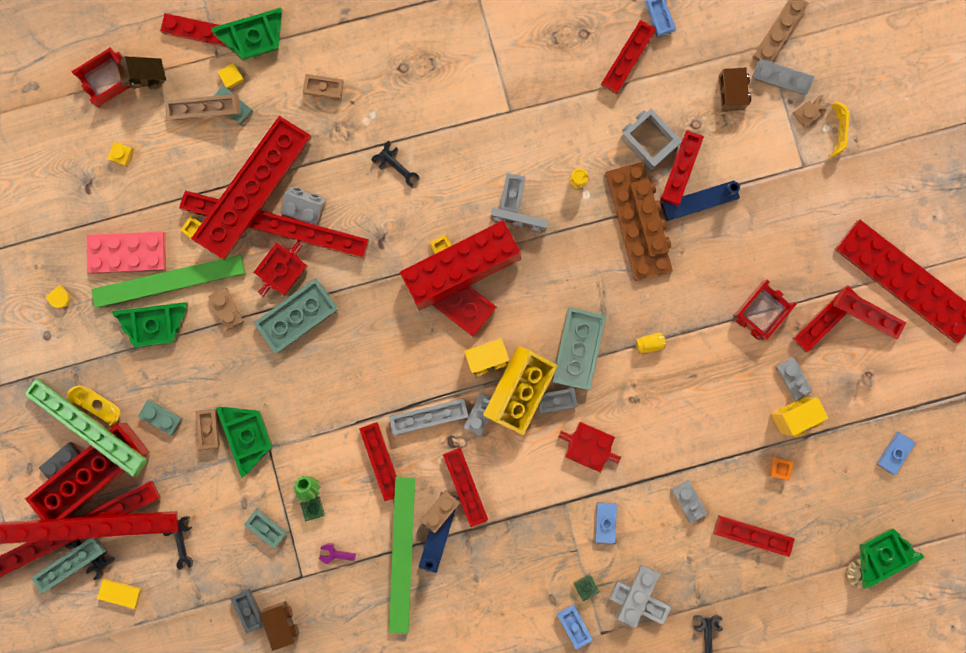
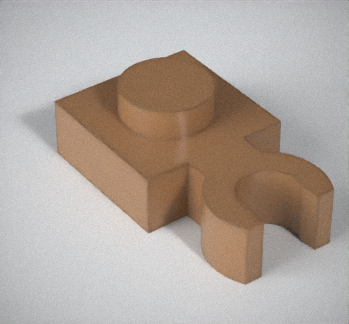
(810, 111)

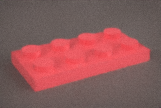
(126, 252)

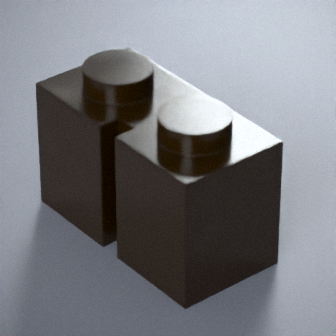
(141, 72)

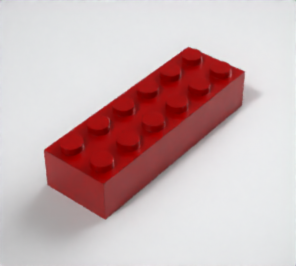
(461, 265)
(81, 479)

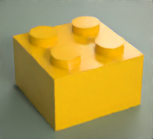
(487, 356)
(800, 416)

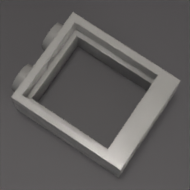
(639, 151)

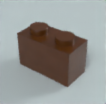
(734, 89)
(279, 625)

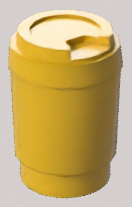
(578, 178)
(651, 343)

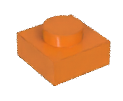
(781, 468)

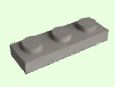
(783, 76)
(519, 220)
(638, 596)
(654, 608)

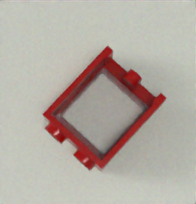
(101, 77)
(763, 311)

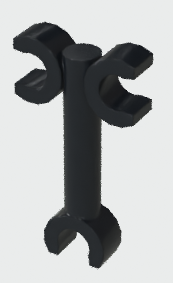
(386, 155)
(180, 543)
(99, 563)
(707, 624)

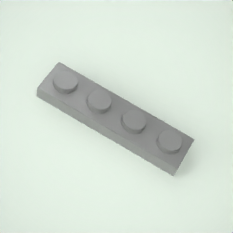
(428, 416)

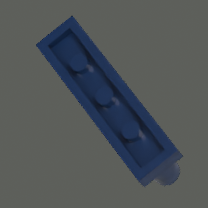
(702, 200)
(435, 545)

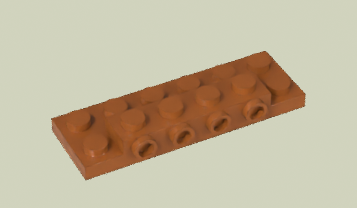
(640, 221)

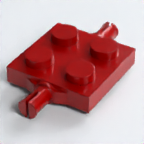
(280, 269)
(589, 447)

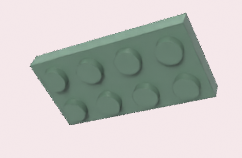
(296, 316)
(579, 348)

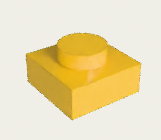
(120, 154)

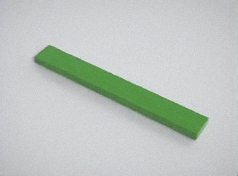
(168, 281)
(86, 428)
(402, 554)

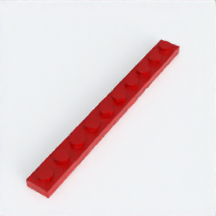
(286, 227)
(121, 505)
(88, 527)

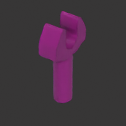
(335, 554)

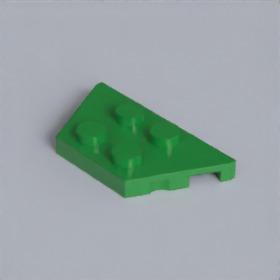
(252, 35)
(152, 324)
(246, 436)
(885, 556)

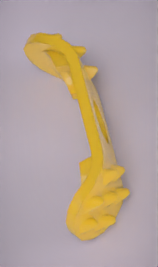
(842, 114)
(85, 397)

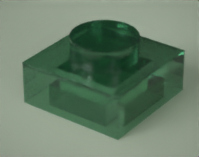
(312, 509)
(586, 587)

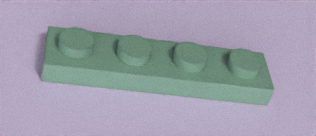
(68, 564)

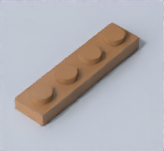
(780, 30)
(202, 107)

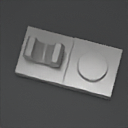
(512, 192)
(794, 378)
(477, 421)
(689, 501)

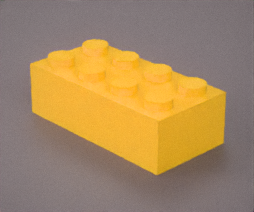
(520, 390)

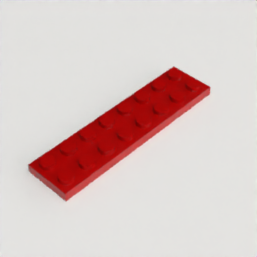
(251, 188)
(905, 280)

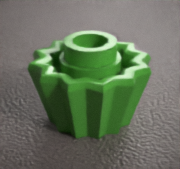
(306, 488)

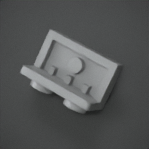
(302, 205)

